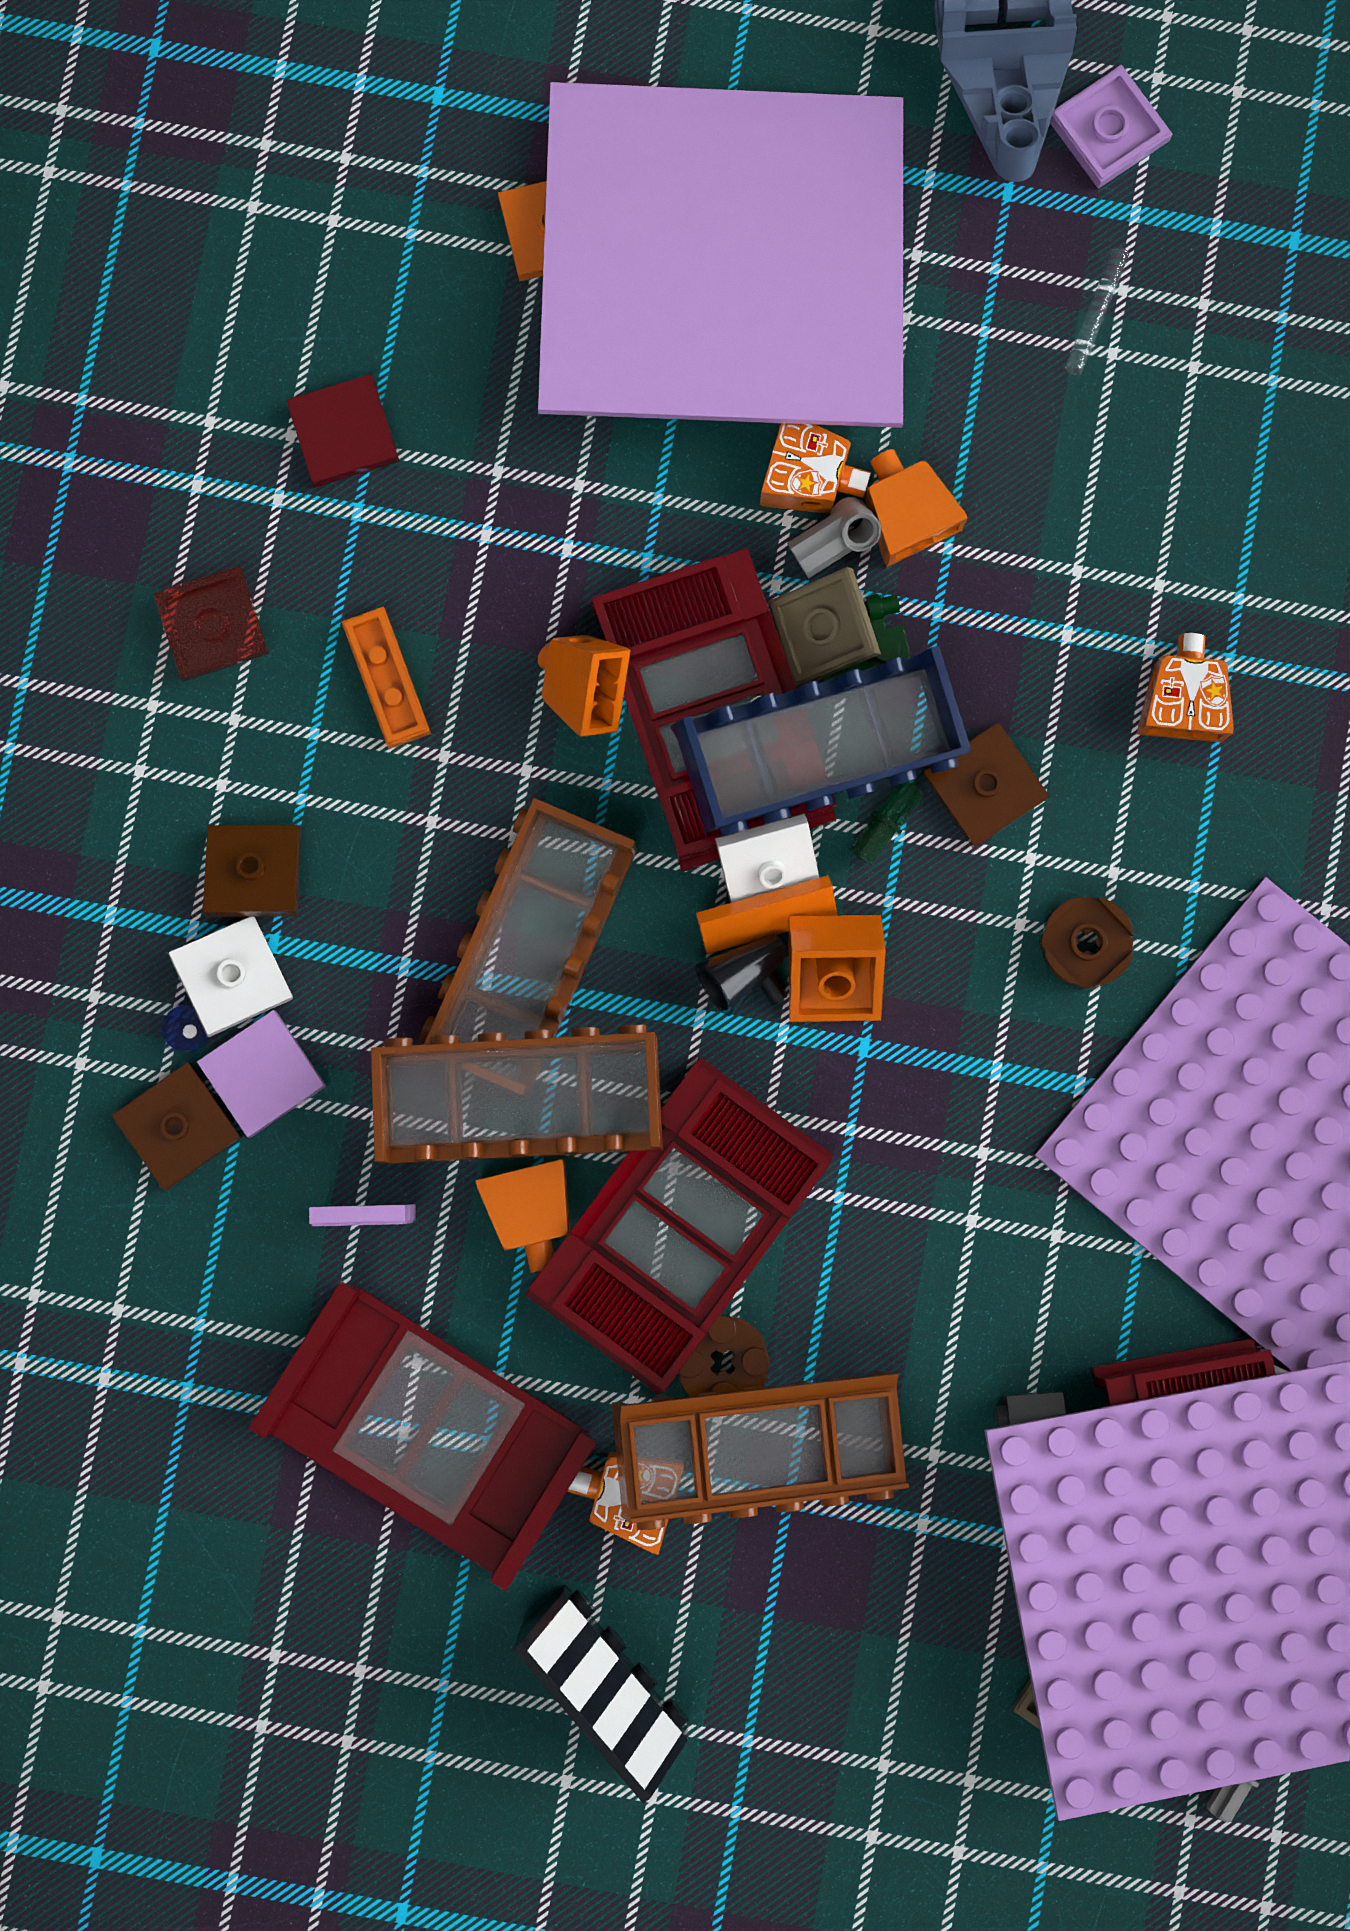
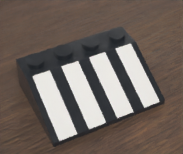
(603, 1690)

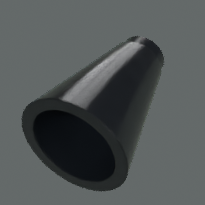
(741, 971)

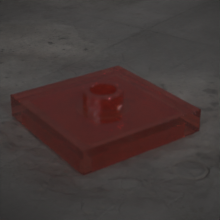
(211, 623)

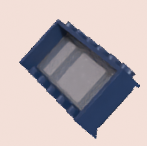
(822, 742)

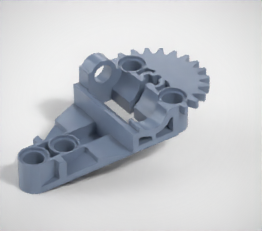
(1007, 75)

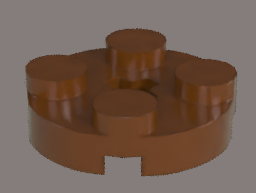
(1113, 942)
(750, 1359)

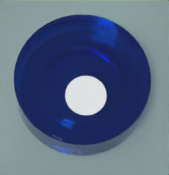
(183, 1029)

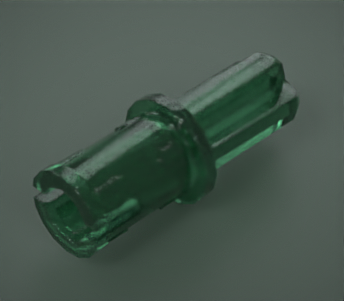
(886, 822)

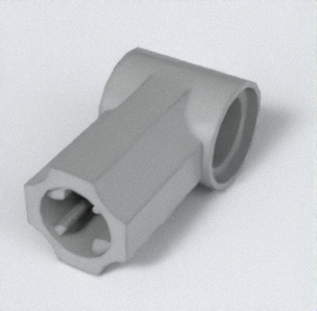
(832, 539)

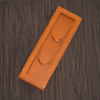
(386, 677)
(764, 914)

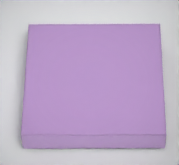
(1110, 126)
(261, 1074)
(362, 1215)

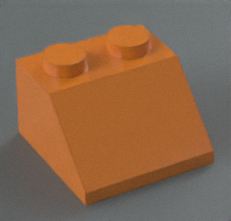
(836, 968)

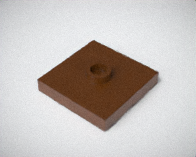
(987, 787)
(252, 870)
(177, 1126)

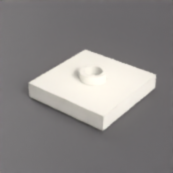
(767, 858)
(230, 976)

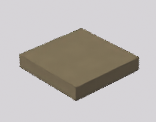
(824, 627)

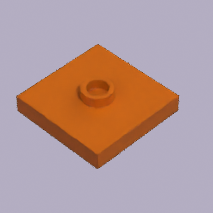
(525, 225)

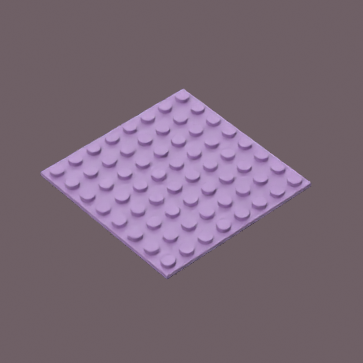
(723, 256)
(1232, 1131)
(1184, 1585)

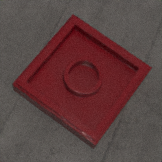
(342, 430)

